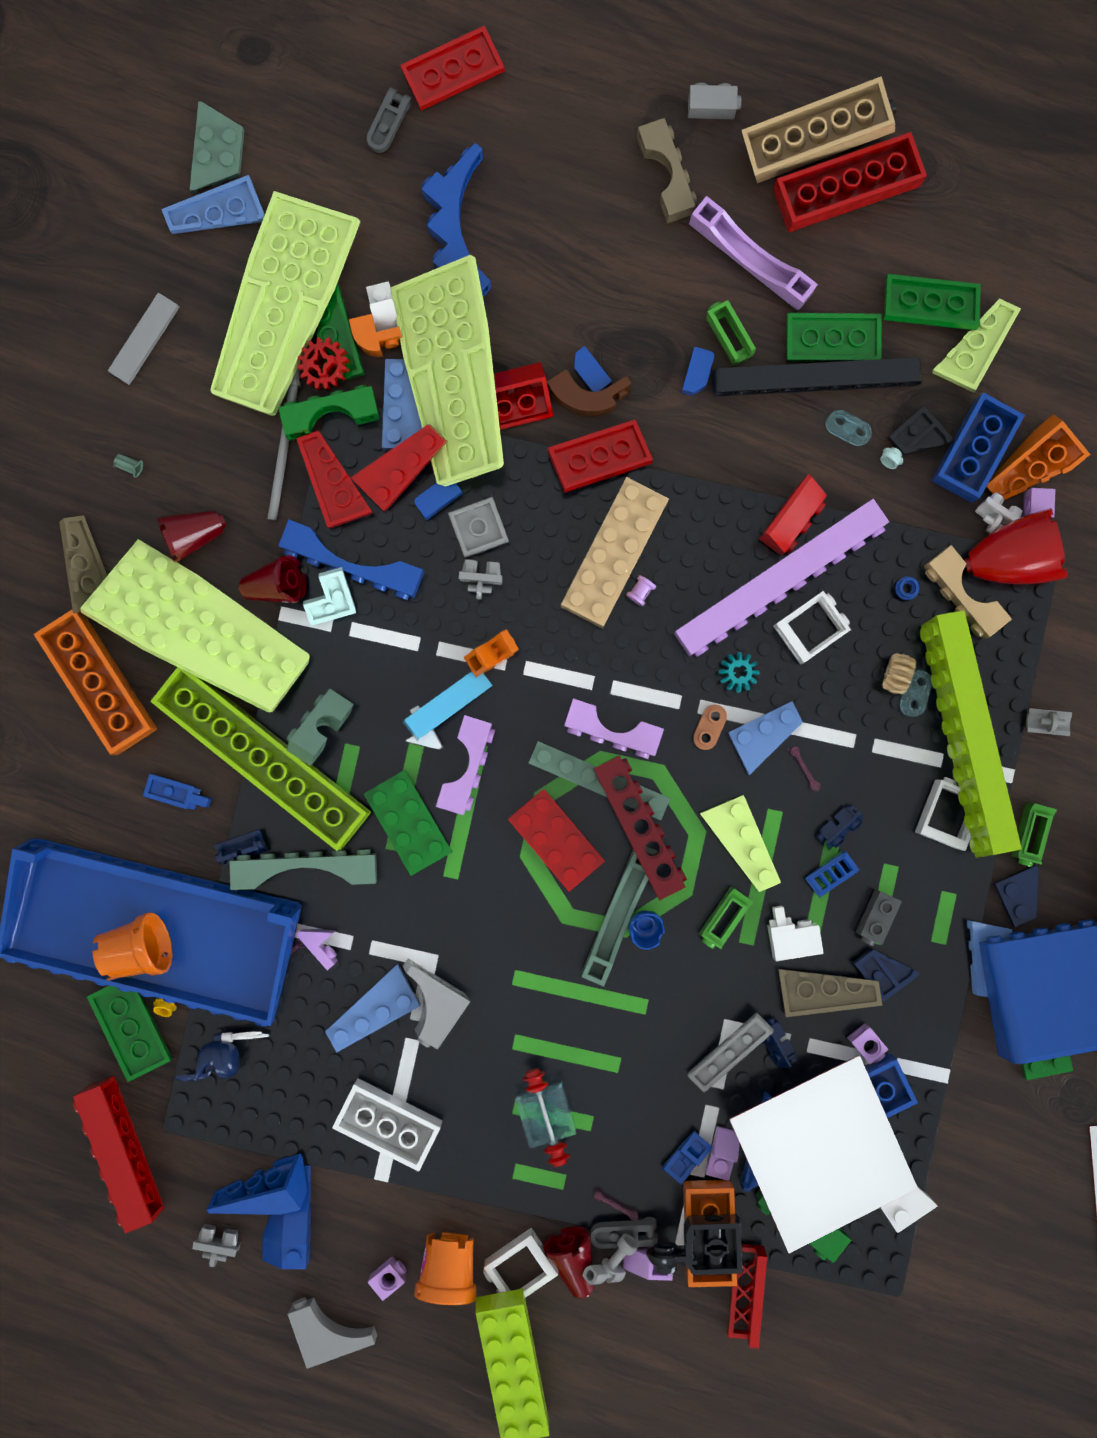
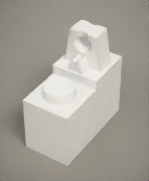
(793, 940)

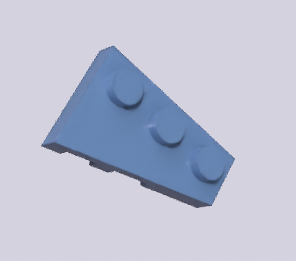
(764, 734)
(979, 933)

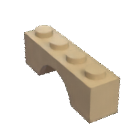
(947, 571)

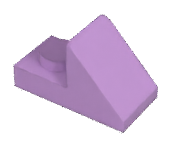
(313, 940)
(723, 1153)

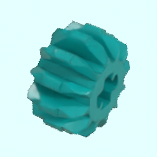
(742, 680)

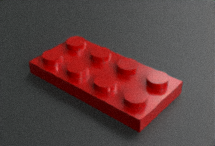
(452, 68)
(600, 455)
(556, 840)

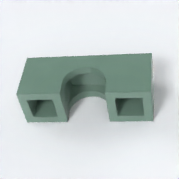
(329, 711)

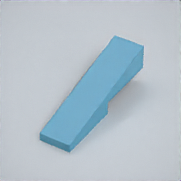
(446, 704)

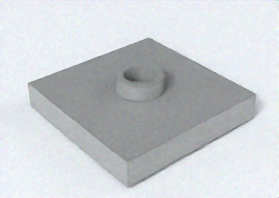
(478, 527)

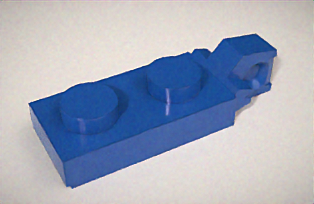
(174, 792)

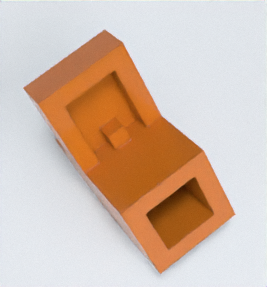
(369, 339)
(491, 653)

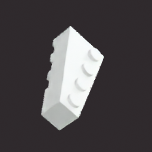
(908, 1209)

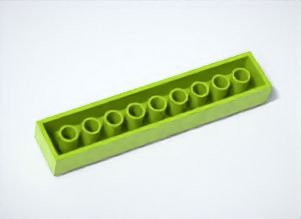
(969, 735)
(261, 758)

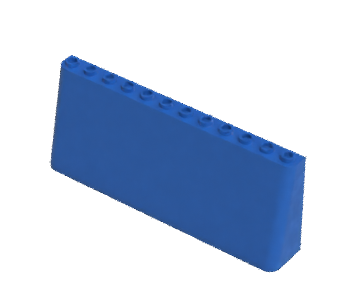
(225, 942)
(1043, 991)

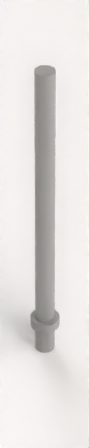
(282, 455)

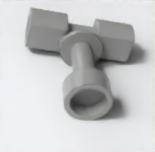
(610, 1268)

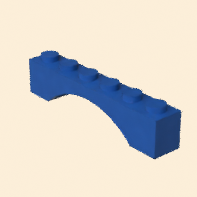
(399, 576)

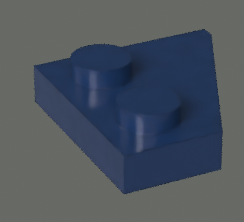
(1019, 895)
(889, 972)

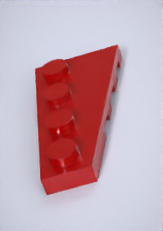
(395, 470)
(333, 487)

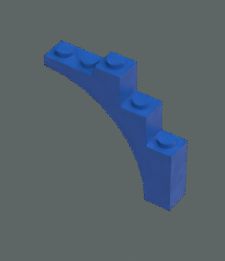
(447, 196)

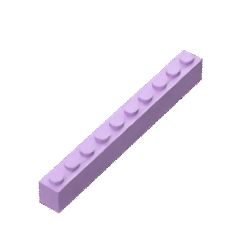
(781, 577)

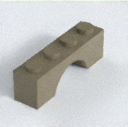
(657, 144)

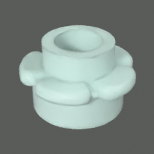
(891, 458)

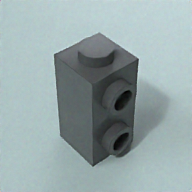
(878, 918)

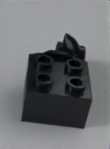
(709, 1247)

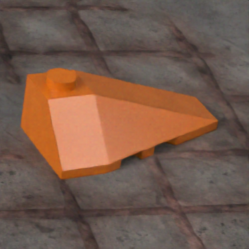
(1044, 454)

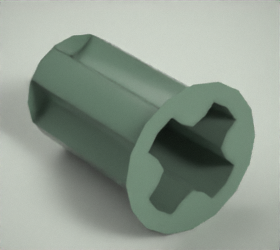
(128, 465)

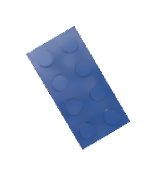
(977, 447)
(891, 1085)

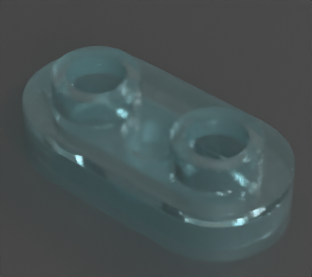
(848, 430)
(917, 693)

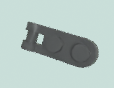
(388, 120)
(606, 1234)

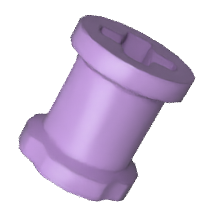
(641, 590)

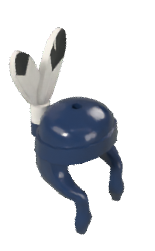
(220, 1055)

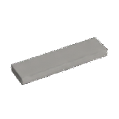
(143, 338)
(730, 1052)

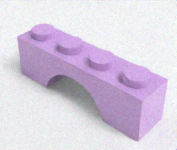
(642, 738)
(456, 795)

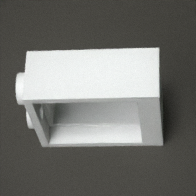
(792, 641)
(963, 838)
(534, 1244)

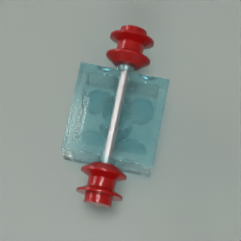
(546, 1116)

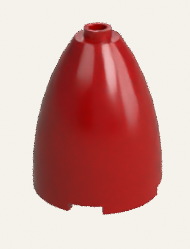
(1021, 552)

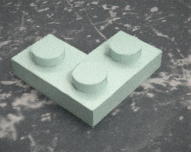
(336, 601)

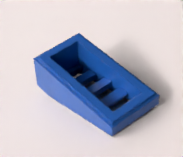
(834, 861)

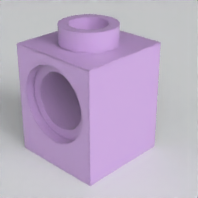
(1038, 499)
(860, 1037)
(383, 1286)

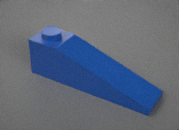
(265, 1193)
(288, 1235)

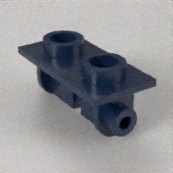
(835, 834)
(249, 843)
(781, 1053)

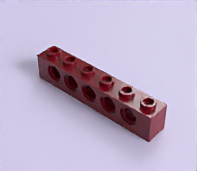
(662, 885)

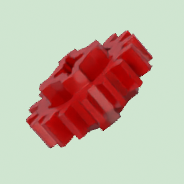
(315, 356)

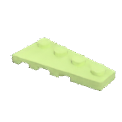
(974, 353)
(740, 836)

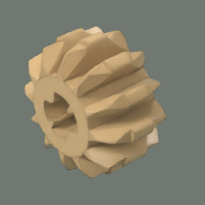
(899, 673)

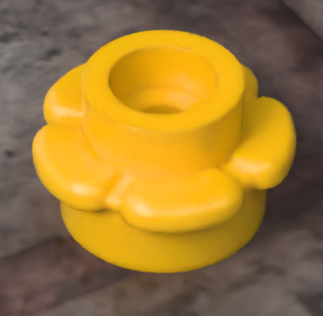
(163, 1008)

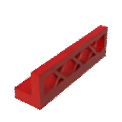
(755, 1298)

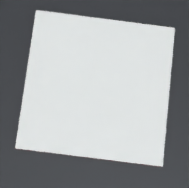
(823, 1153)

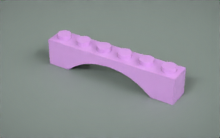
(781, 278)

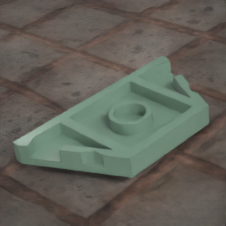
(216, 149)

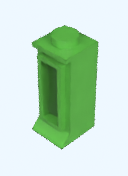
(724, 310)
(1025, 830)
(731, 895)

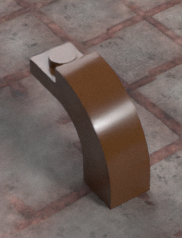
(585, 402)

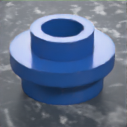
(914, 588)

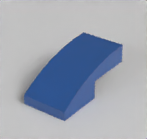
(686, 1157)

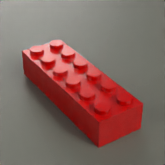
(849, 182)
(118, 1154)

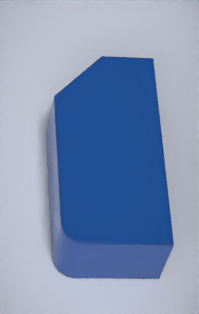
(590, 371)
(698, 371)
(436, 499)

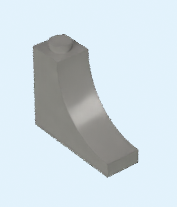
(441, 1005)
(321, 1337)

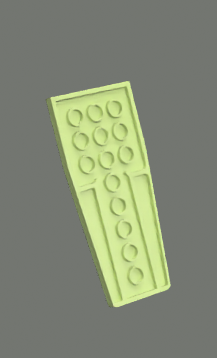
(281, 300)
(451, 367)
(195, 627)

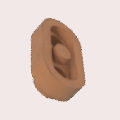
(710, 727)

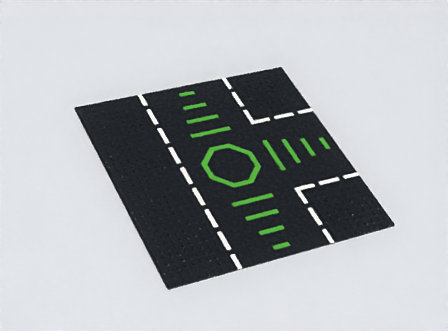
(512, 931)

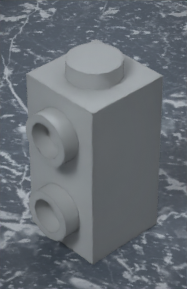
(713, 101)

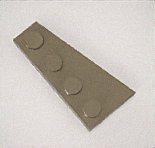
(82, 560)
(822, 993)

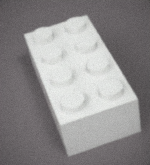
(387, 1124)

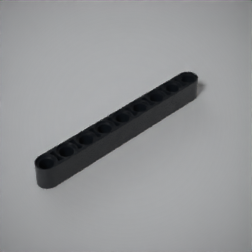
(817, 377)

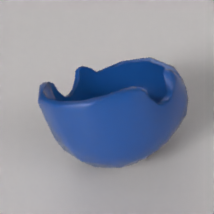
(646, 929)

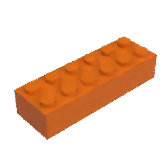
(95, 682)

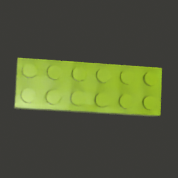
(512, 1365)

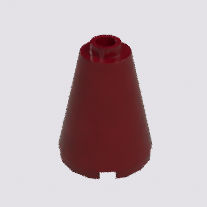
(190, 531)
(275, 582)
(570, 1256)

